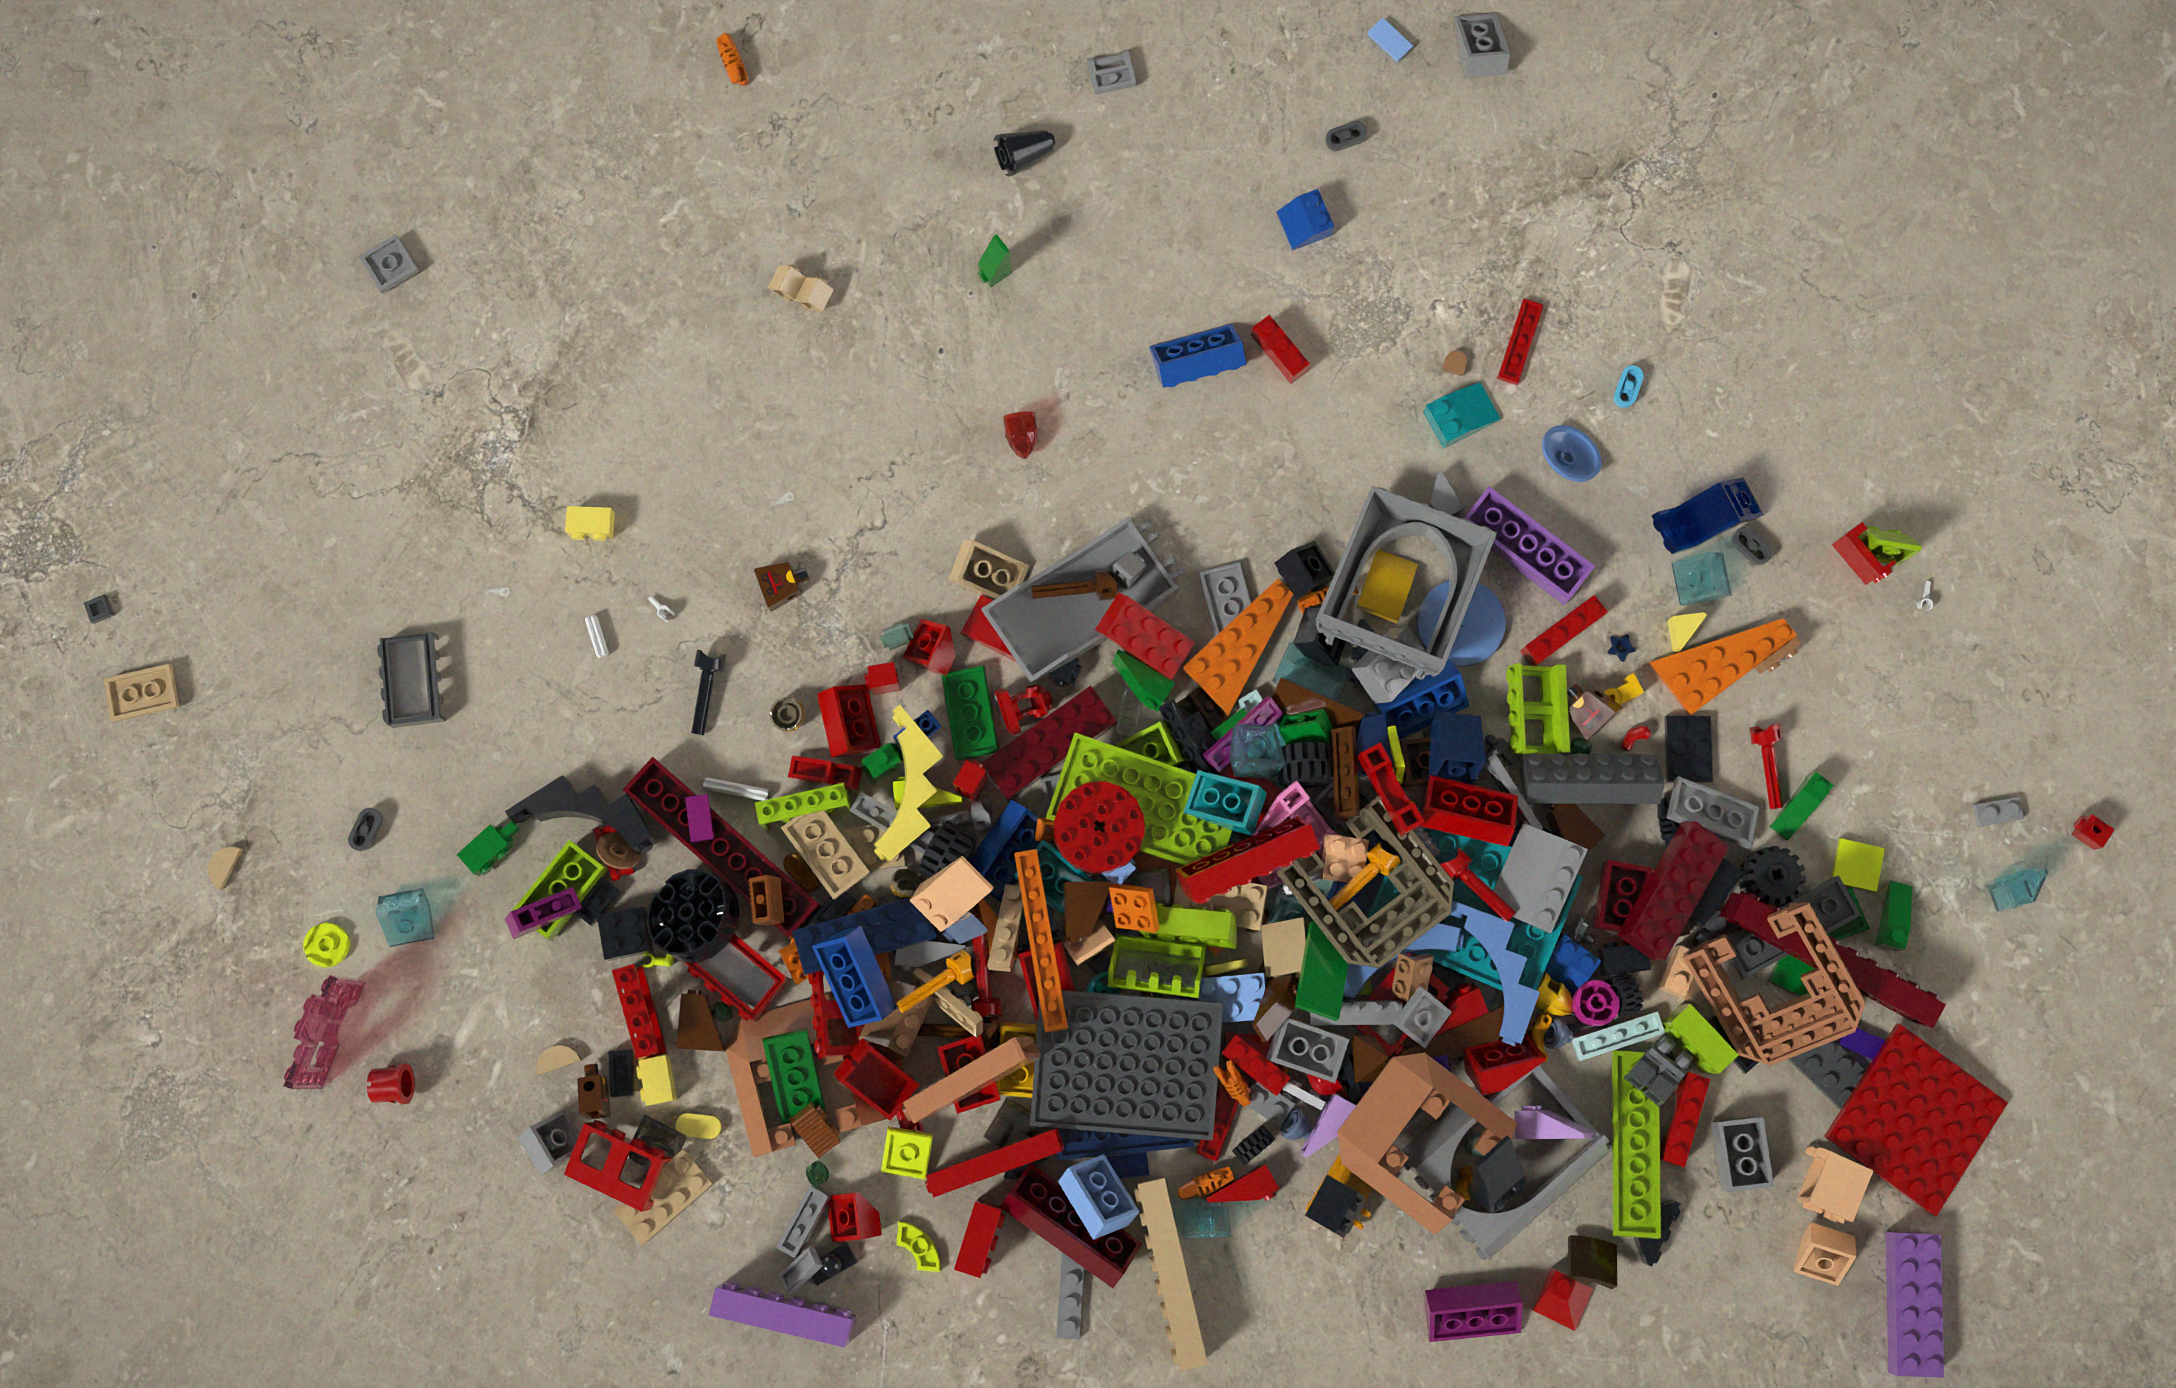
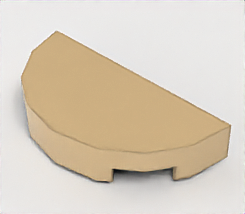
(222, 865)
(556, 1058)

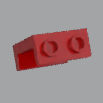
(1860, 557)

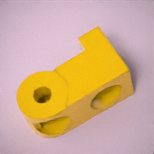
(1626, 692)

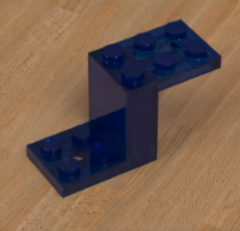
(1707, 515)

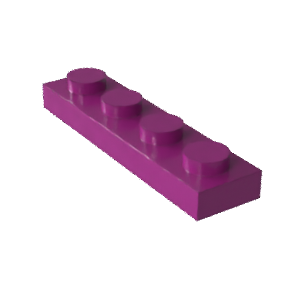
(1263, 714)

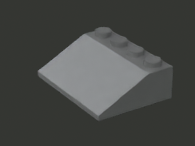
(1539, 876)

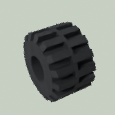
(1308, 764)
(945, 847)
(1759, 877)

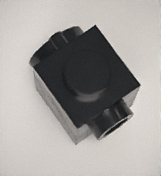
(1066, 674)

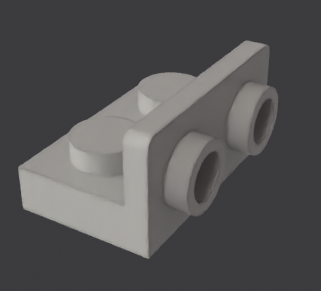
(1270, 1106)

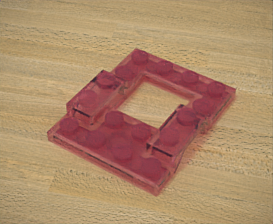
(321, 1022)

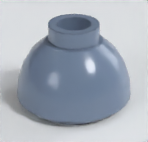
(1557, 1034)
(1296, 1126)

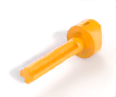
(1380, 862)
(958, 969)

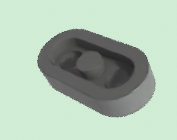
(1345, 137)
(1751, 546)
(364, 828)

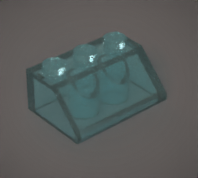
(1311, 673)

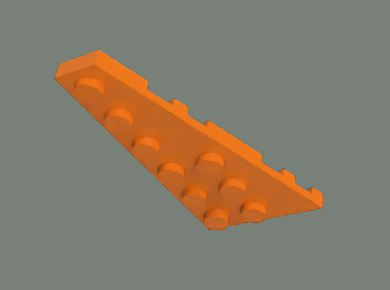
(1231, 656)

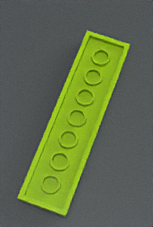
(1634, 1155)

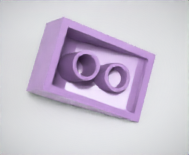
(1327, 1124)
(1546, 1124)

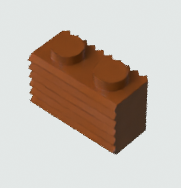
(766, 900)
(815, 1130)

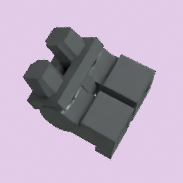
(1659, 1070)

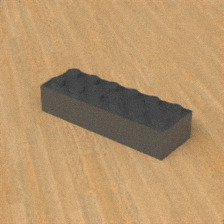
(1591, 778)

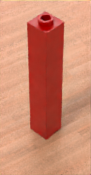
(994, 1162)

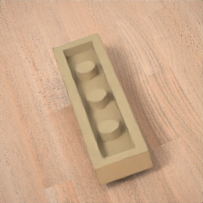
(1007, 930)
(951, 1005)

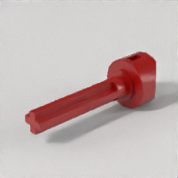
(1767, 739)
(1459, 868)
(985, 1003)

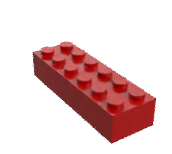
(1247, 860)

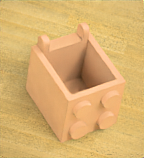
(1833, 1185)

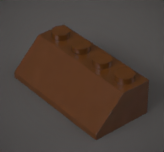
(1297, 699)

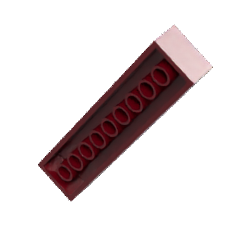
(727, 854)
(1872, 981)

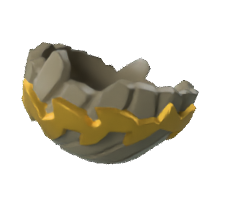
(787, 714)
(905, 883)

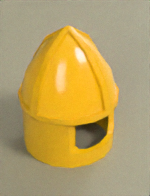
(1553, 997)

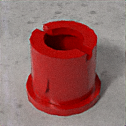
(391, 1084)

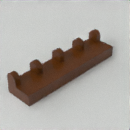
(1345, 772)

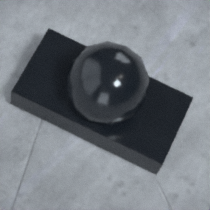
(834, 1263)

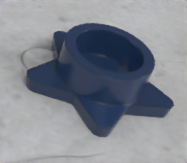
(1625, 643)

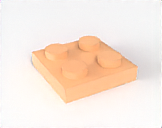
(1343, 857)

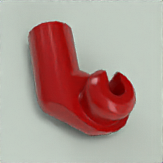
(1633, 734)
(905, 1124)

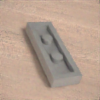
(803, 1222)

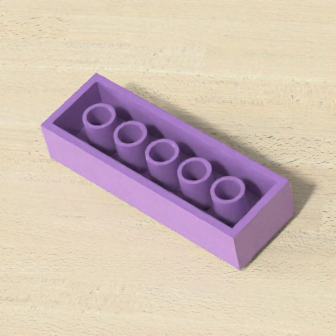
(1530, 546)
(1914, 1304)
(782, 1314)

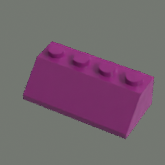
(1473, 1311)

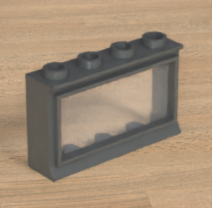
(410, 680)

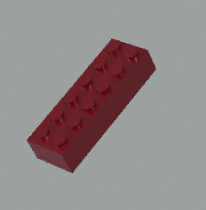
(1047, 743)
(1673, 890)
(1046, 1210)

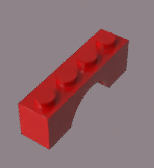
(1564, 631)
(1381, 775)
(1680, 1135)

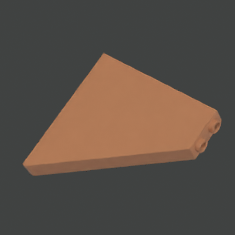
(972, 1078)

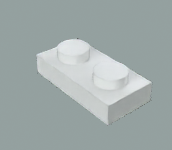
(1311, 1098)

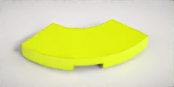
(920, 1246)

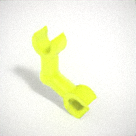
(659, 961)

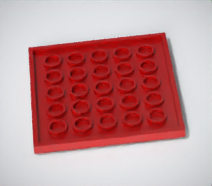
(1916, 1119)

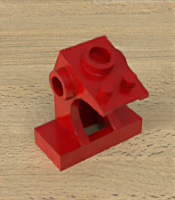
(1039, 700)

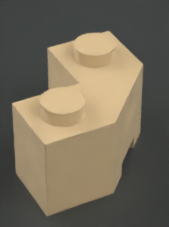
(794, 286)

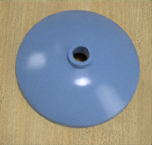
(1571, 453)

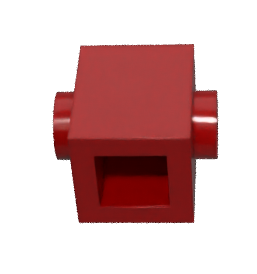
(2092, 831)

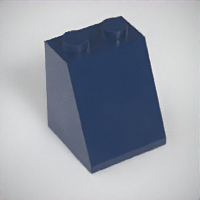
(1371, 731)
(1456, 747)

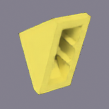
(1682, 628)

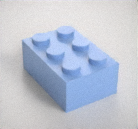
(1239, 995)
(1098, 1196)

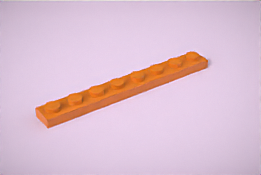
(1041, 941)

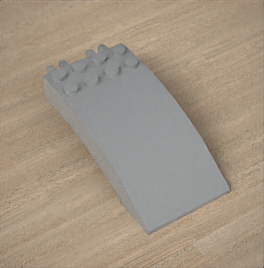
(1058, 629)

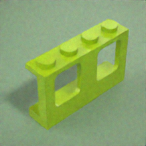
(1551, 709)

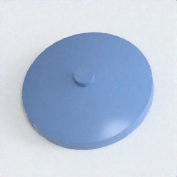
(1479, 631)

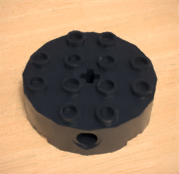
(693, 916)

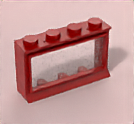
(741, 978)

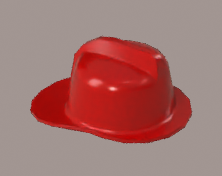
(1326, 1087)

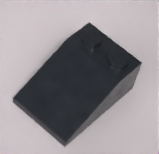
(1498, 1176)

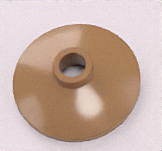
(616, 851)

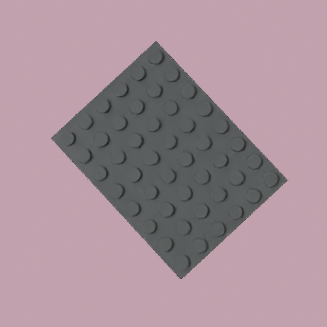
(1129, 1066)

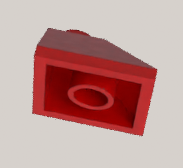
(931, 647)
(852, 1218)
(1562, 1299)

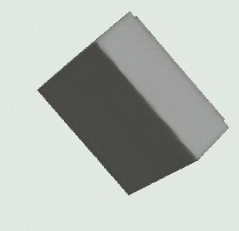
(99, 609)

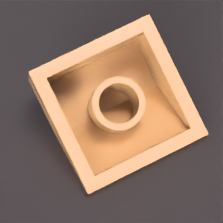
(1097, 942)
(1678, 978)
(1825, 1254)

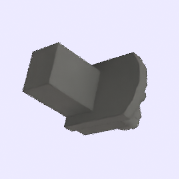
(1503, 749)
(1579, 933)
(963, 991)

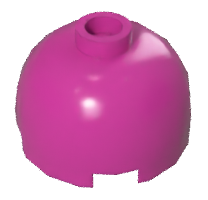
(1595, 1003)

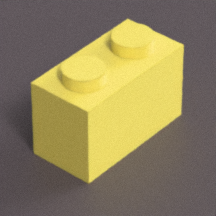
(589, 522)
(656, 1080)

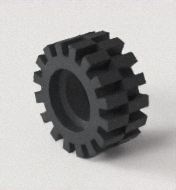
(1628, 993)
(1253, 1144)

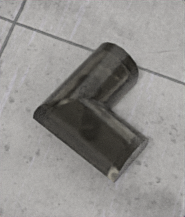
(1008, 1117)
(657, 1135)

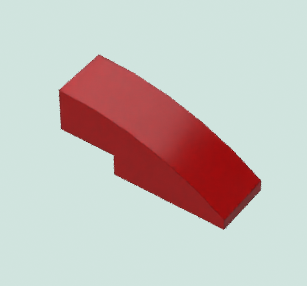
(824, 772)

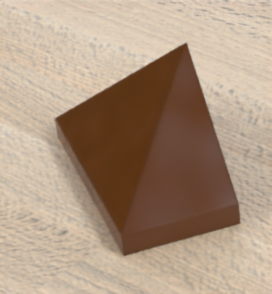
(1368, 1058)

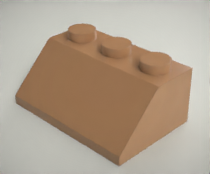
(898, 1030)

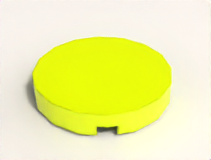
(326, 945)

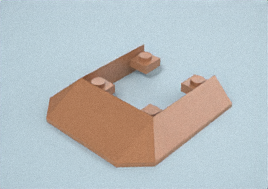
(1793, 1027)
(750, 1069)
(1384, 1112)

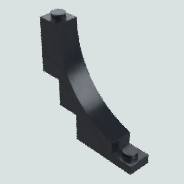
(560, 800)

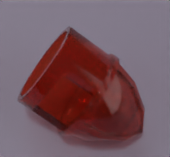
(1021, 432)

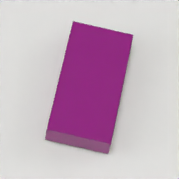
(699, 818)

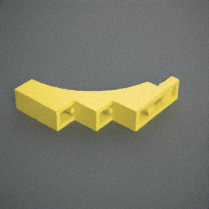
(918, 757)

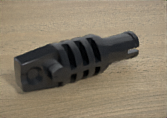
(1667, 827)

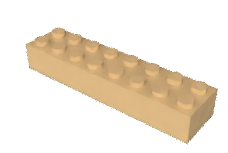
(1172, 1274)

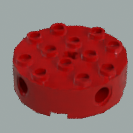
(1092, 849)

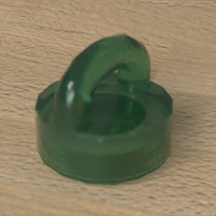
(1580, 745)
(817, 1173)

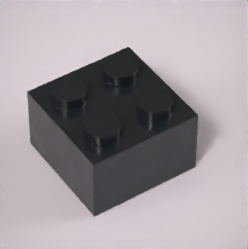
(624, 933)

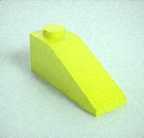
(940, 798)

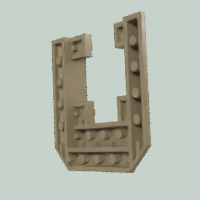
(1421, 905)

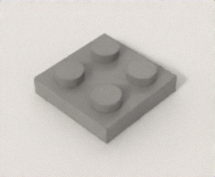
(389, 263)
(1422, 1017)

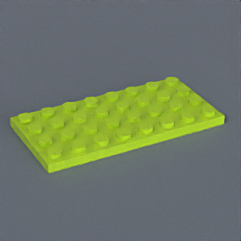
(1158, 790)

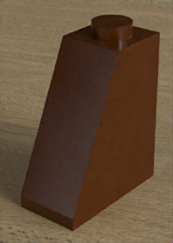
(1573, 825)
(1082, 907)
(697, 1024)

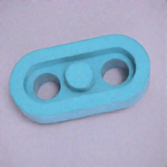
(1627, 387)

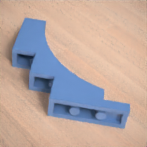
(1494, 937)
(1438, 938)

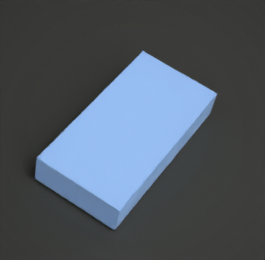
(1390, 40)

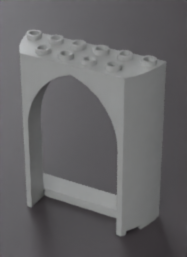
(1387, 519)
(1432, 1159)

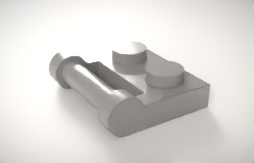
(1111, 78)

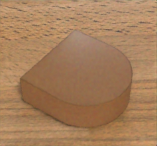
(1455, 363)

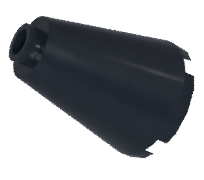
(1022, 149)

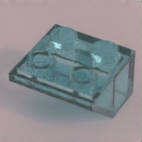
(2017, 888)

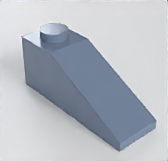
(964, 929)

